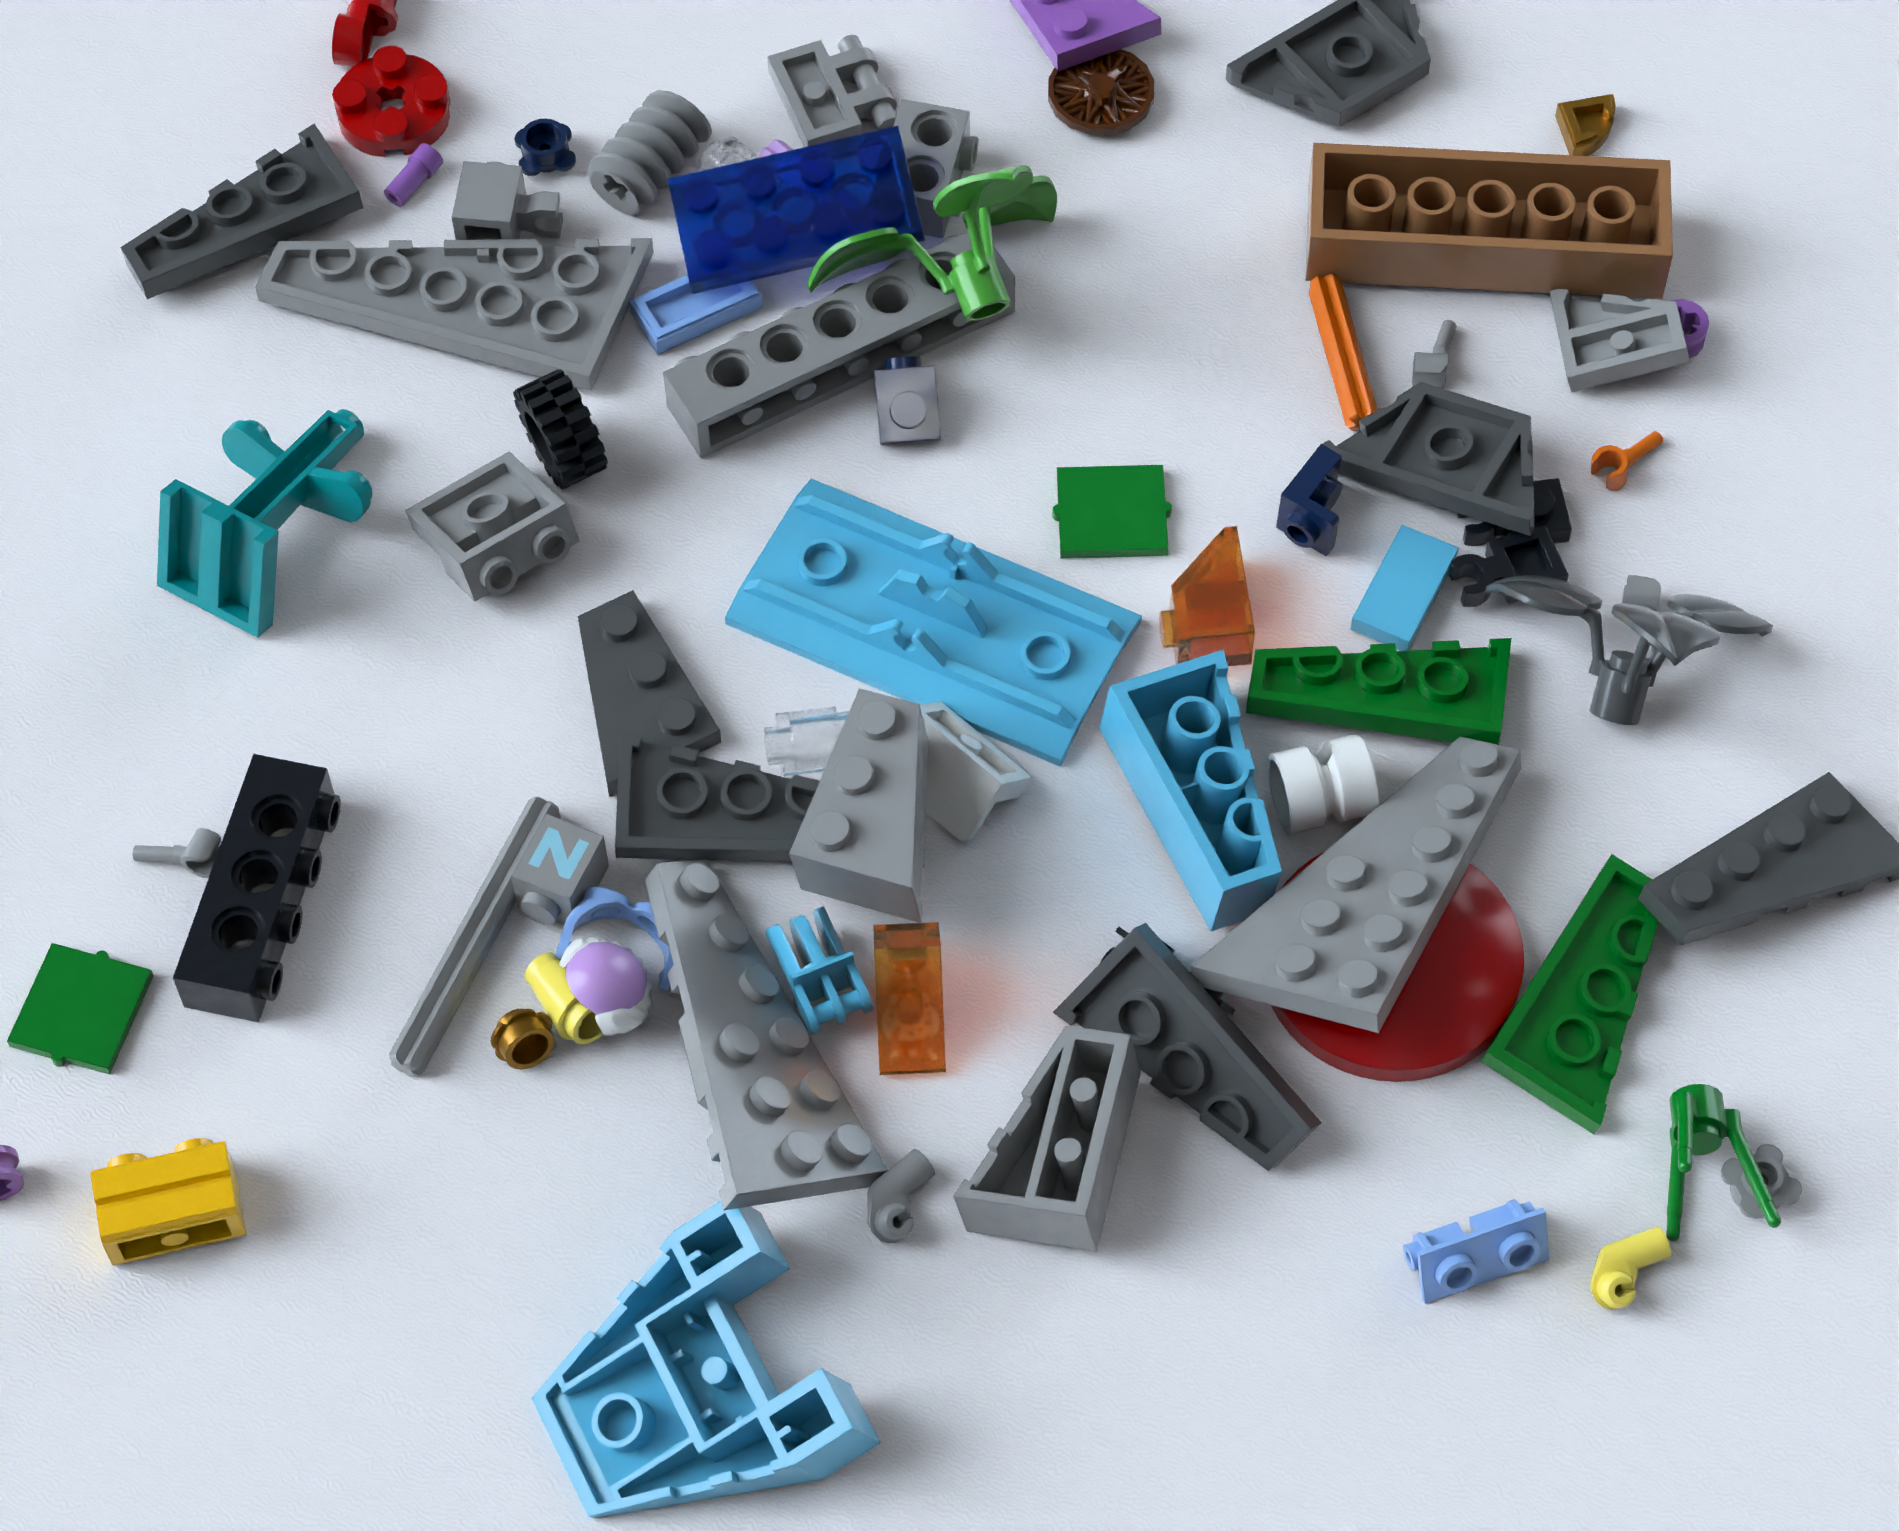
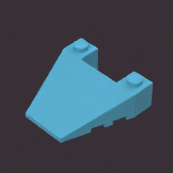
(675, 1395)

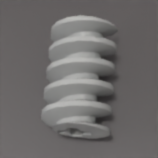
(648, 151)

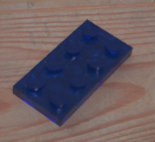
(791, 207)

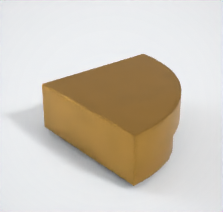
(1586, 123)

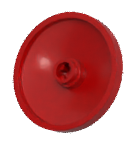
(1448, 1004)

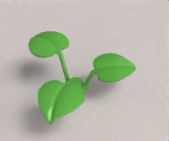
(975, 278)

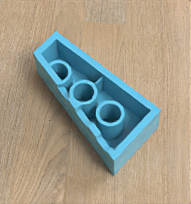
(1195, 780)

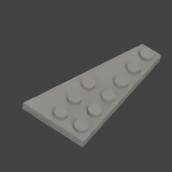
(471, 298)
(1363, 911)
(752, 1063)

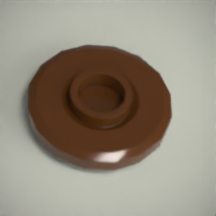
(1102, 93)

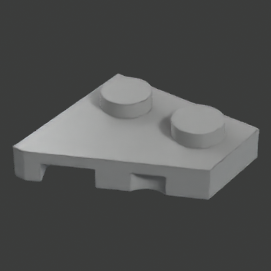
(1616, 337)

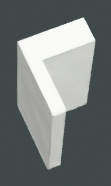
(965, 773)

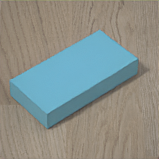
(1404, 588)

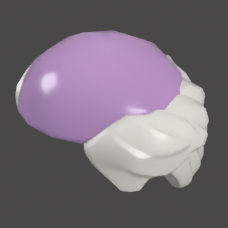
(608, 983)

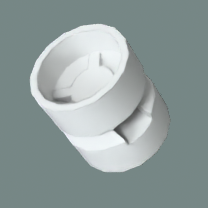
(1322, 784)

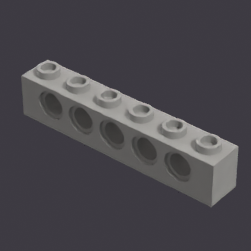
(876, 319)

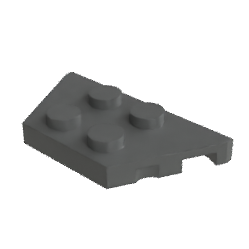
(1338, 60)
(1448, 455)

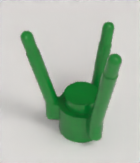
(1698, 1129)

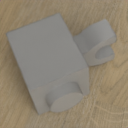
(495, 205)

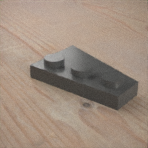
(639, 684)

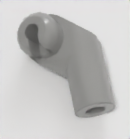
(890, 1197)

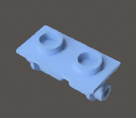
(1500, 1244)

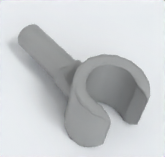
(1432, 367)
(1643, 592)
(196, 857)

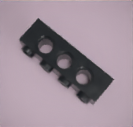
(271, 798)

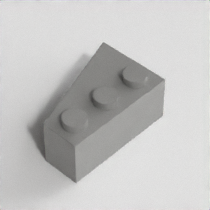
(869, 811)
(1061, 1148)

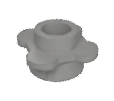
(1780, 1185)

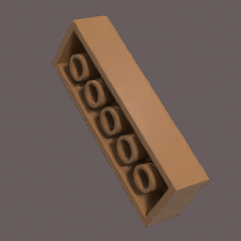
(1489, 220)

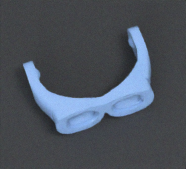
(609, 904)

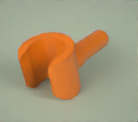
(1623, 459)

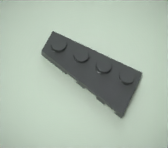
(271, 205)
(1776, 861)
(1191, 1047)

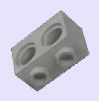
(936, 154)

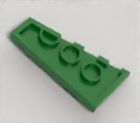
(1387, 690)
(1576, 1009)

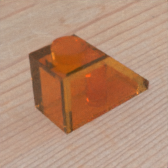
(1211, 605)
(909, 998)

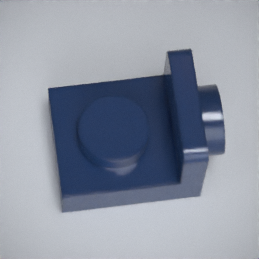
(1307, 503)

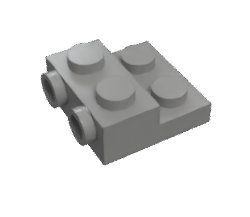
(494, 526)

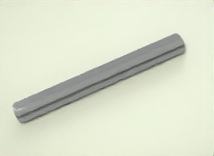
(467, 948)

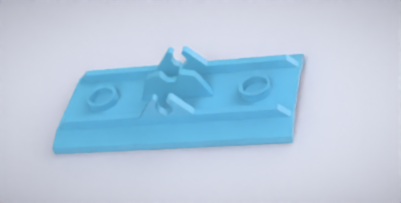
(932, 619)

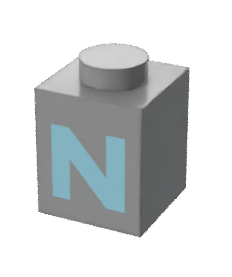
(558, 870)

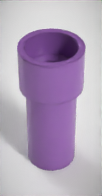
(420, 165)

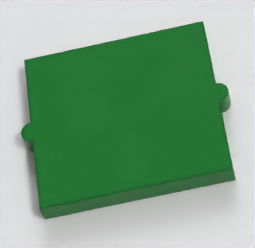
(1112, 511)
(80, 1008)

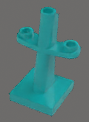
(228, 554)

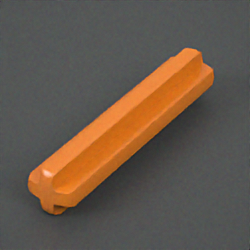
(1342, 349)

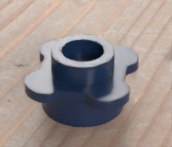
(547, 136)

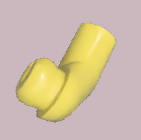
(1619, 1264)

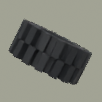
(560, 429)

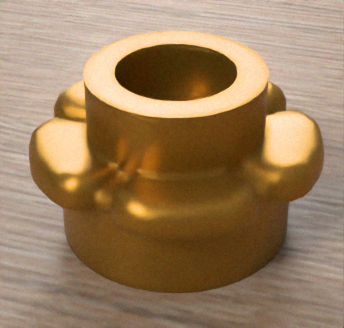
(523, 1038)

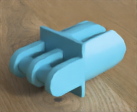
(821, 974)

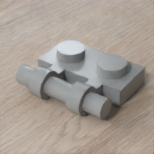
(816, 98)

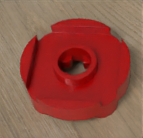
(387, 77)

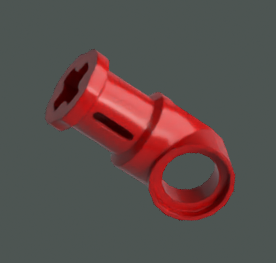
(356, 28)

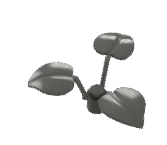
(1628, 675)

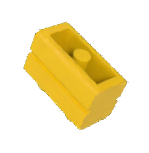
(167, 1201)

